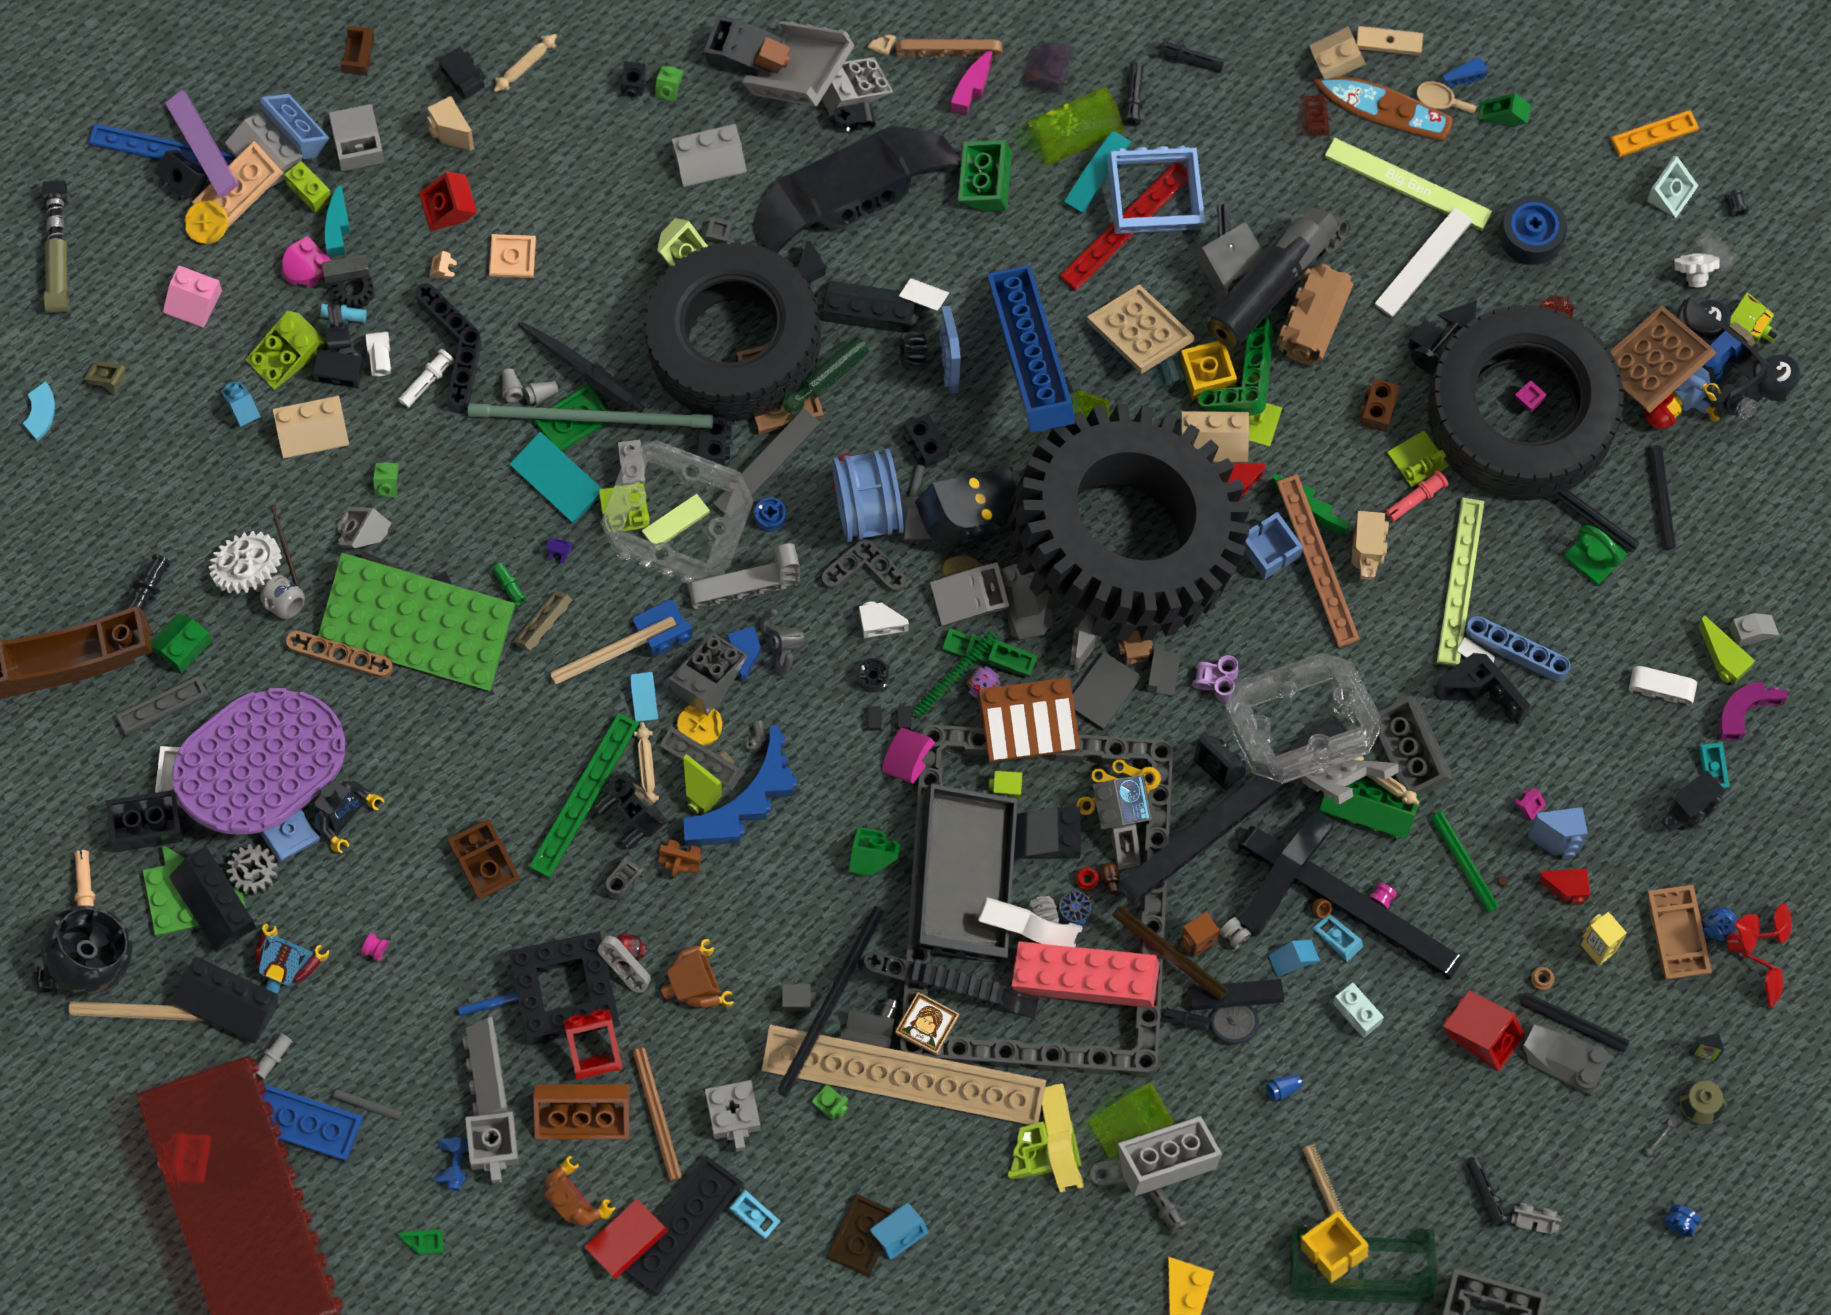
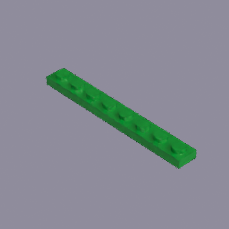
(584, 796)

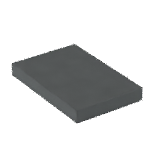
(1104, 690)

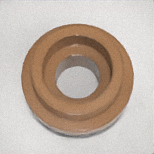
(1545, 972)

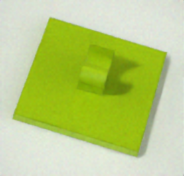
(1264, 425)

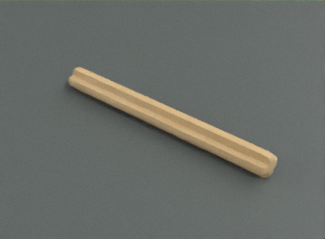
(611, 651)
(129, 1011)

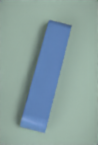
(1512, 639)

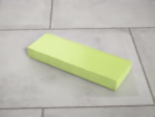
(676, 520)

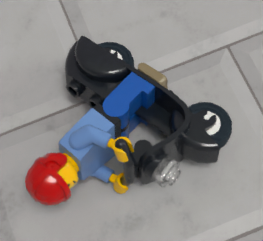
(1767, 377)

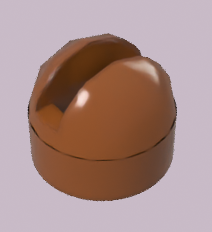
(1325, 904)

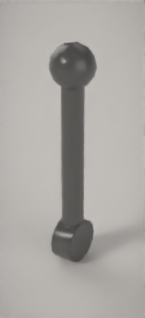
(1671, 1123)

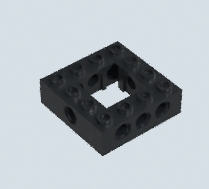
(530, 960)

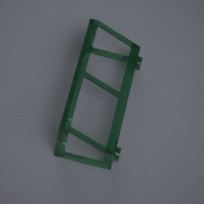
(1421, 1288)

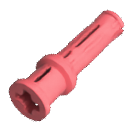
(1425, 490)

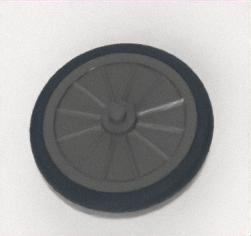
(1234, 1024)

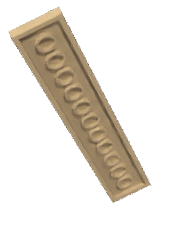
(908, 1076)

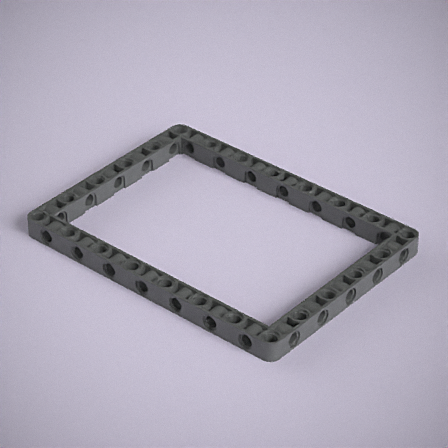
(1070, 1058)

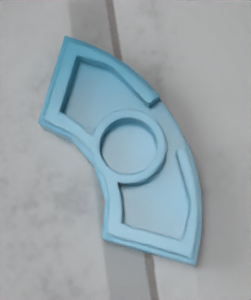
(42, 411)

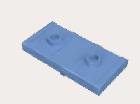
(290, 836)

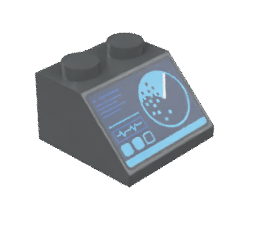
(1122, 801)

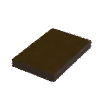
(854, 1242)

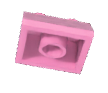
(191, 296)

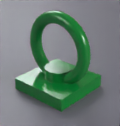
(1595, 554)

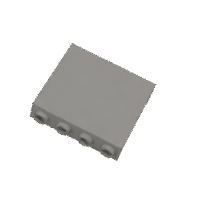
(813, 64)

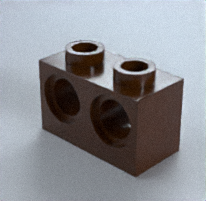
(1382, 406)

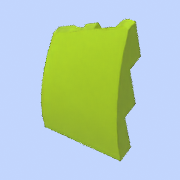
(1032, 1153)

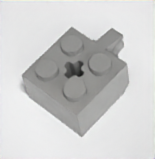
(735, 1125)
(497, 1155)

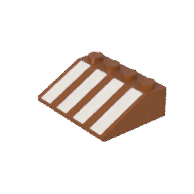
(1028, 719)

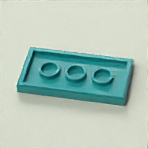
(556, 477)

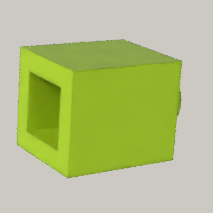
(1006, 783)

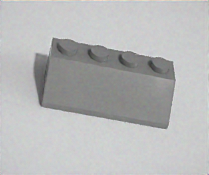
(486, 1068)
(1168, 1156)

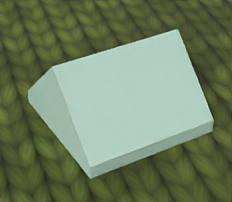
(1673, 188)

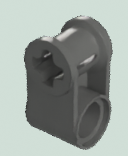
(627, 875)

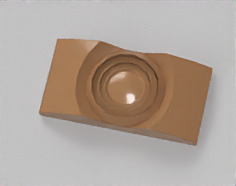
(1678, 932)

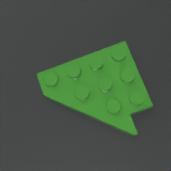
(166, 905)

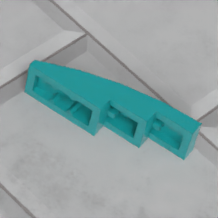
(1095, 173)

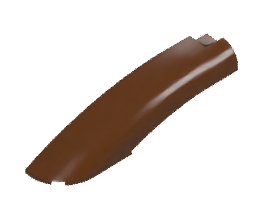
(73, 652)

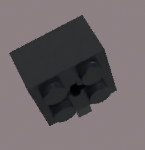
(1693, 802)

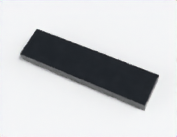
(1238, 995)

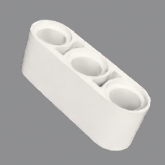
(1663, 684)

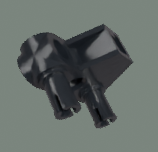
(631, 801)

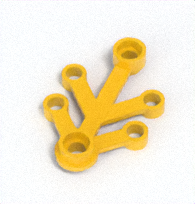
(1128, 770)

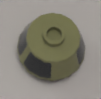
(1702, 1101)

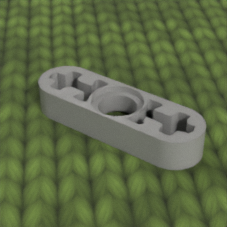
(634, 976)

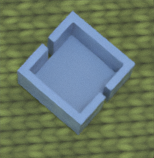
(1273, 546)

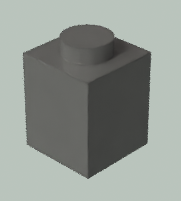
(798, 998)

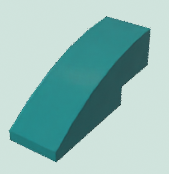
(336, 224)

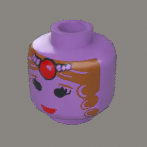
(982, 679)

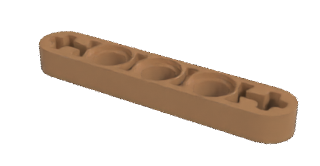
(944, 47)
(332, 646)

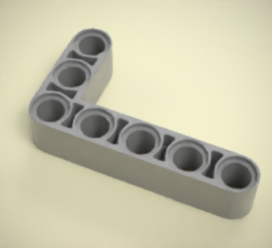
(749, 581)

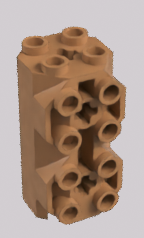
(1314, 314)

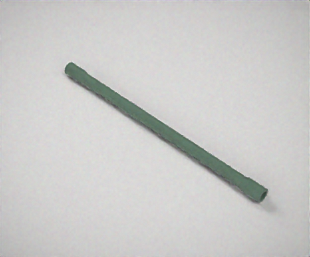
(693, 420)

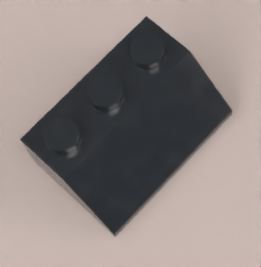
(144, 821)

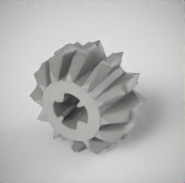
(1044, 908)

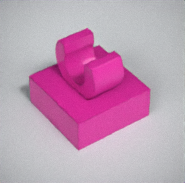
(1530, 396)
(1531, 803)

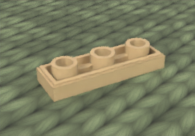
(1376, 40)

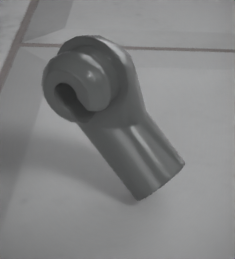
(758, 739)

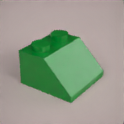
(181, 642)

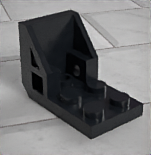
(1476, 677)

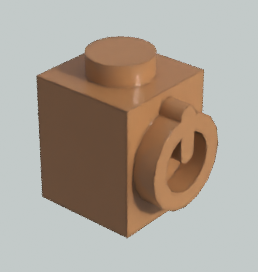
(1135, 649)

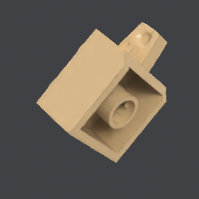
(1369, 543)

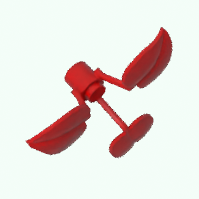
(1746, 941)

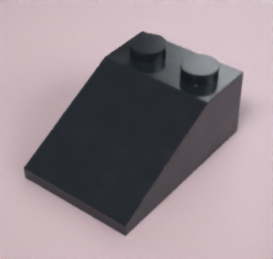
(1219, 761)
(1048, 834)

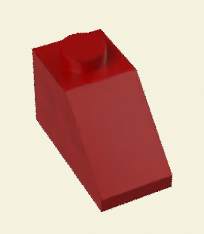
(1248, 474)
(1568, 885)

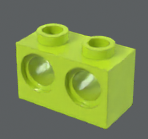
(308, 187)

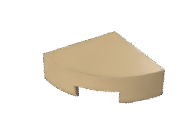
(882, 45)

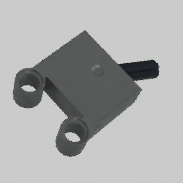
(1229, 254)

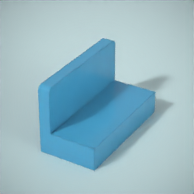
(900, 1230)

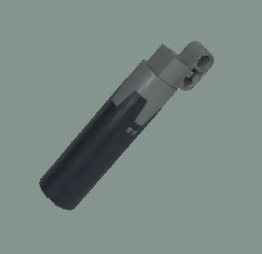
(1275, 274)

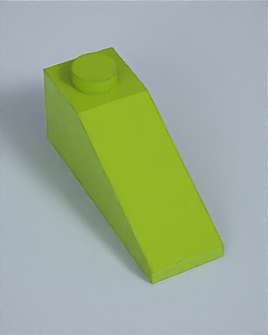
(1727, 656)

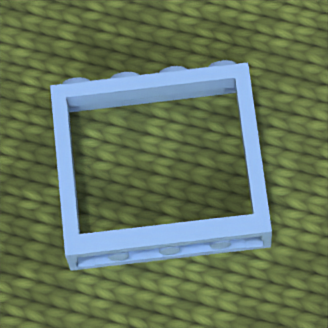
(1157, 224)

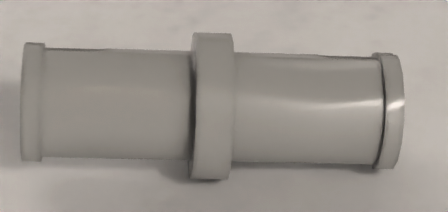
(273, 1055)

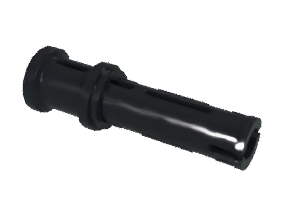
(1181, 53)
(1133, 103)
(1491, 1202)

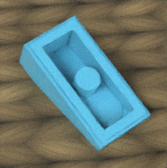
(644, 697)
(1339, 938)
(752, 1213)

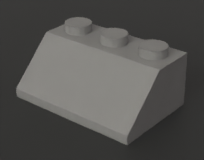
(269, 138)
(709, 155)

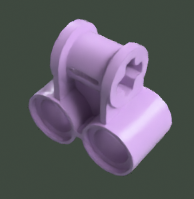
(1216, 677)

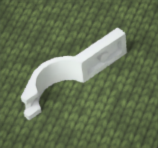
(1027, 923)

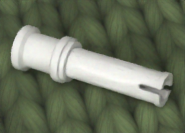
(432, 371)

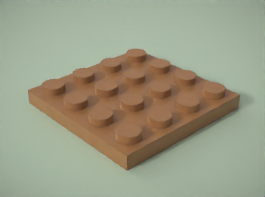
(1659, 358)

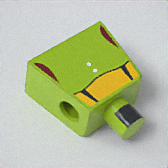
(1755, 319)

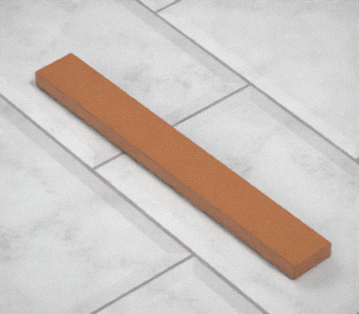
(1318, 561)

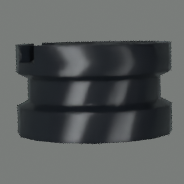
(866, 668)

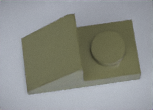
(106, 375)

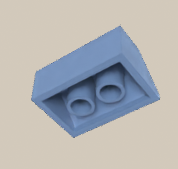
(295, 124)
(1559, 831)

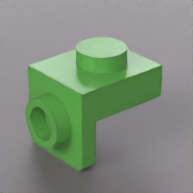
(668, 83)
(385, 479)

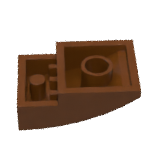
(483, 859)

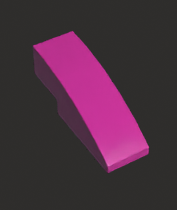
(971, 84)

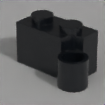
(462, 73)

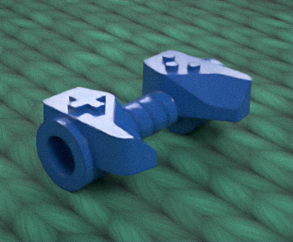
(453, 1176)

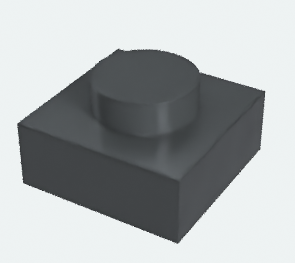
(719, 230)

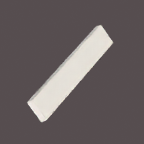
(1423, 262)

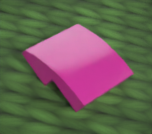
(906, 755)

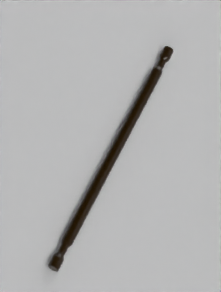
(285, 548)

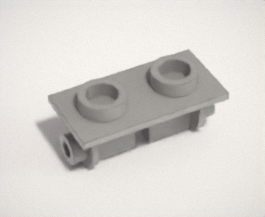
(1545, 1219)

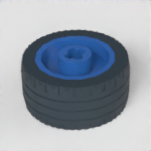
(1533, 230)

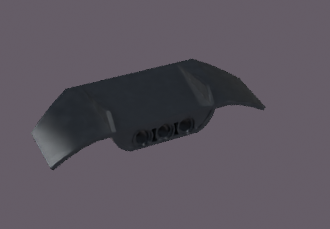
(850, 183)

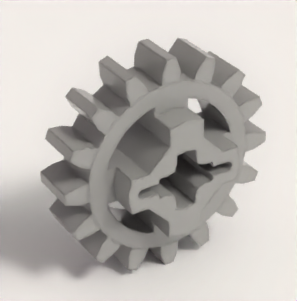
(254, 859)

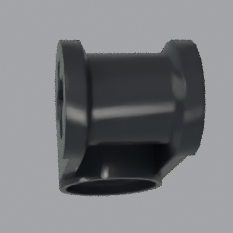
(854, 116)

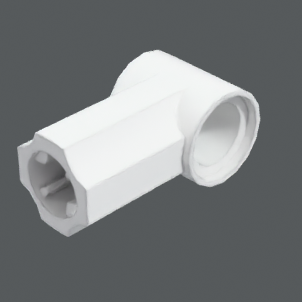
(379, 350)

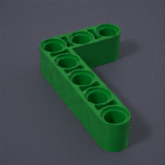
(1255, 380)

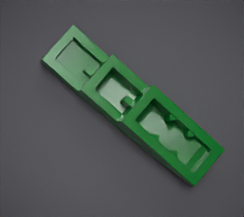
(1320, 510)
(999, 655)

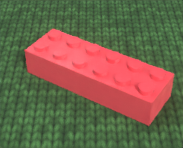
(1086, 974)

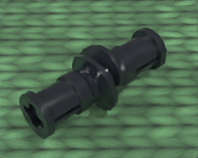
(146, 586)

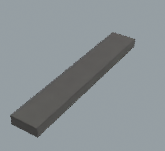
(774, 455)

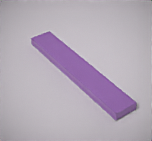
(202, 143)

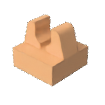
(440, 265)

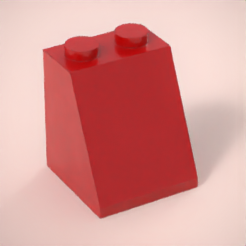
(1484, 1029)

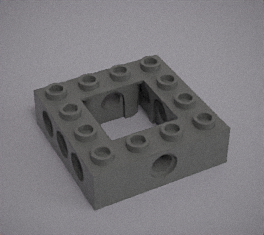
(1490, 1294)

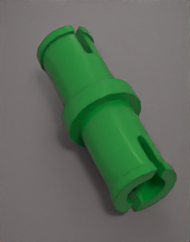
(509, 584)

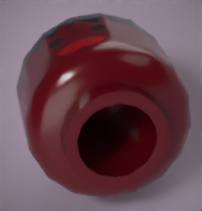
(633, 945)

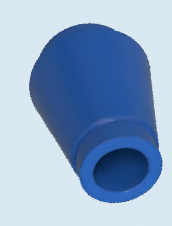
(1283, 1087)

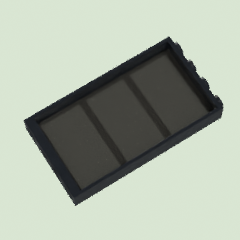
(962, 860)

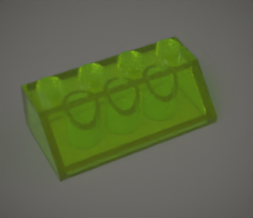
(1075, 126)

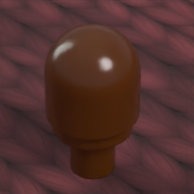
(1110, 876)

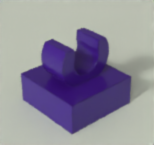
(559, 546)

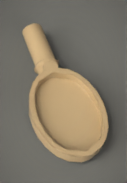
(1441, 97)

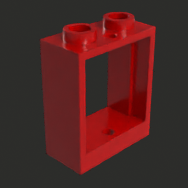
(597, 1064)

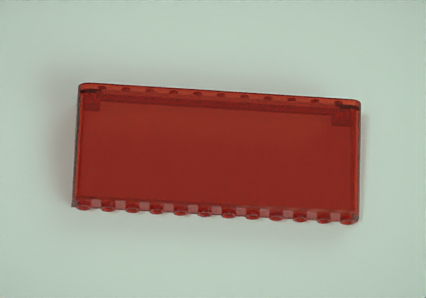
(237, 1194)

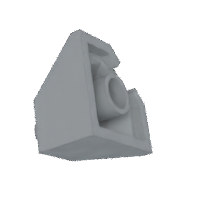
(362, 527)

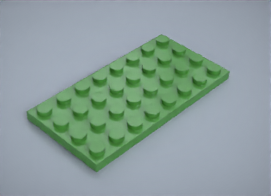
(417, 621)

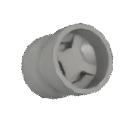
(1234, 932)

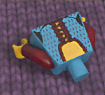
(284, 960)

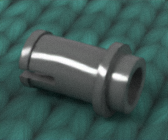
(889, 1008)

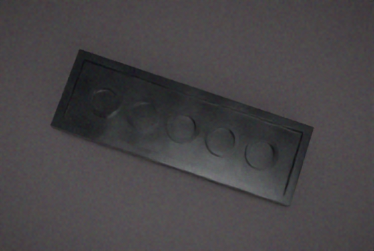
(687, 1221)

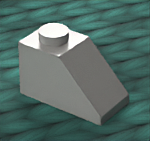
(1753, 629)

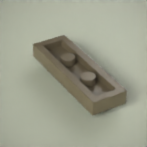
(543, 620)

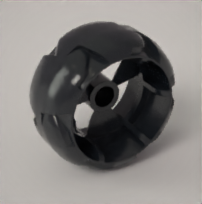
(84, 970)

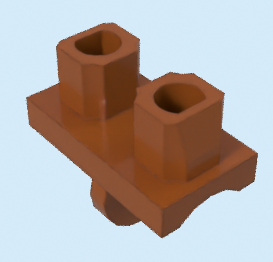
(679, 860)

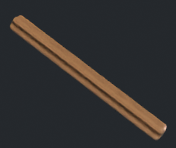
(657, 1114)

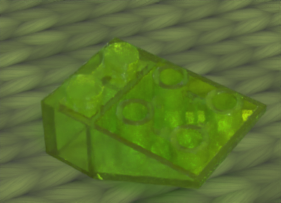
(1129, 1118)

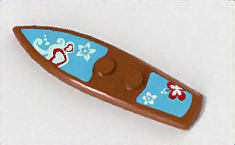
(1386, 107)

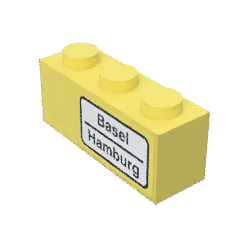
(1603, 937)

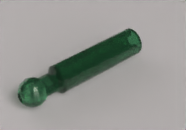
(826, 374)

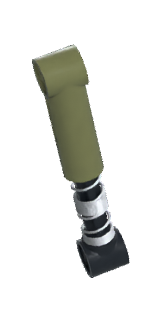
(56, 293)

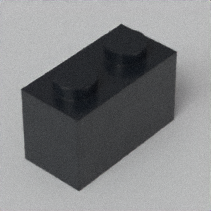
(338, 368)

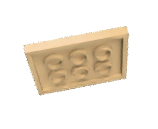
(1140, 329)

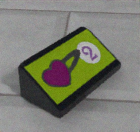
(1708, 1047)

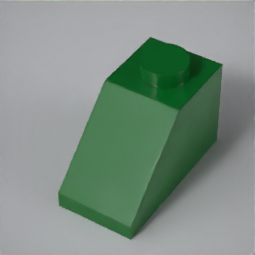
(1505, 110)

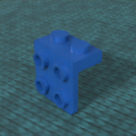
(669, 638)

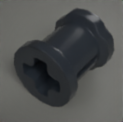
(1736, 203)

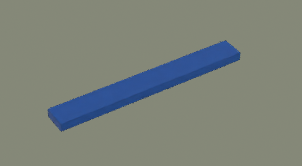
(142, 144)

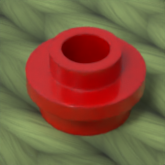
(1087, 872)

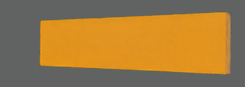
(1654, 133)

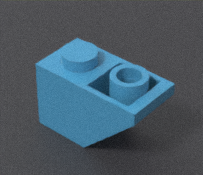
(240, 403)

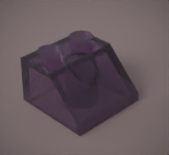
(1048, 67)

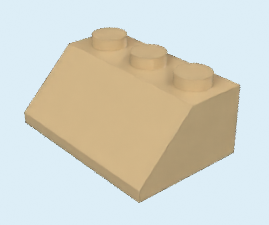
(311, 427)
(1226, 429)

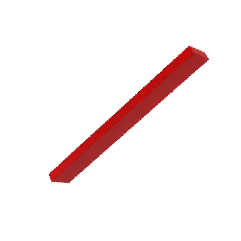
(1110, 242)

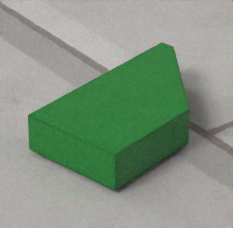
(424, 1242)

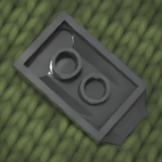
(1026, 612)
(1565, 1057)

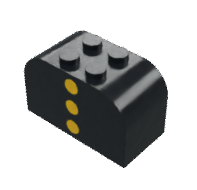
(967, 507)

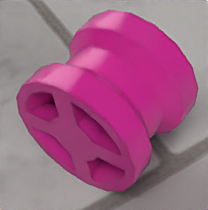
(1383, 895)
(374, 947)

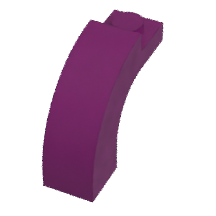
(1732, 717)

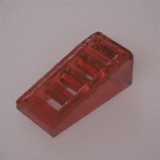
(1316, 130)

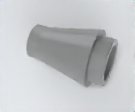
(511, 387)
(539, 392)

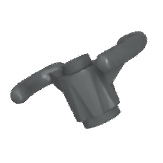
(782, 641)

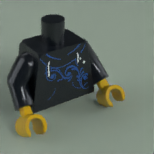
(338, 806)

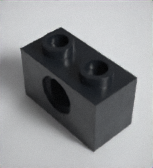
(192, 175)

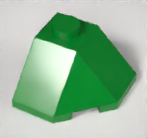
(872, 852)

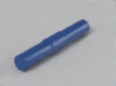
(488, 1004)

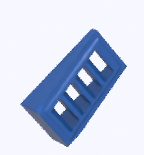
(1468, 72)

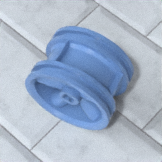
(867, 495)

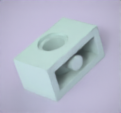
(1358, 1010)

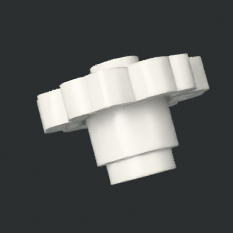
(1696, 267)

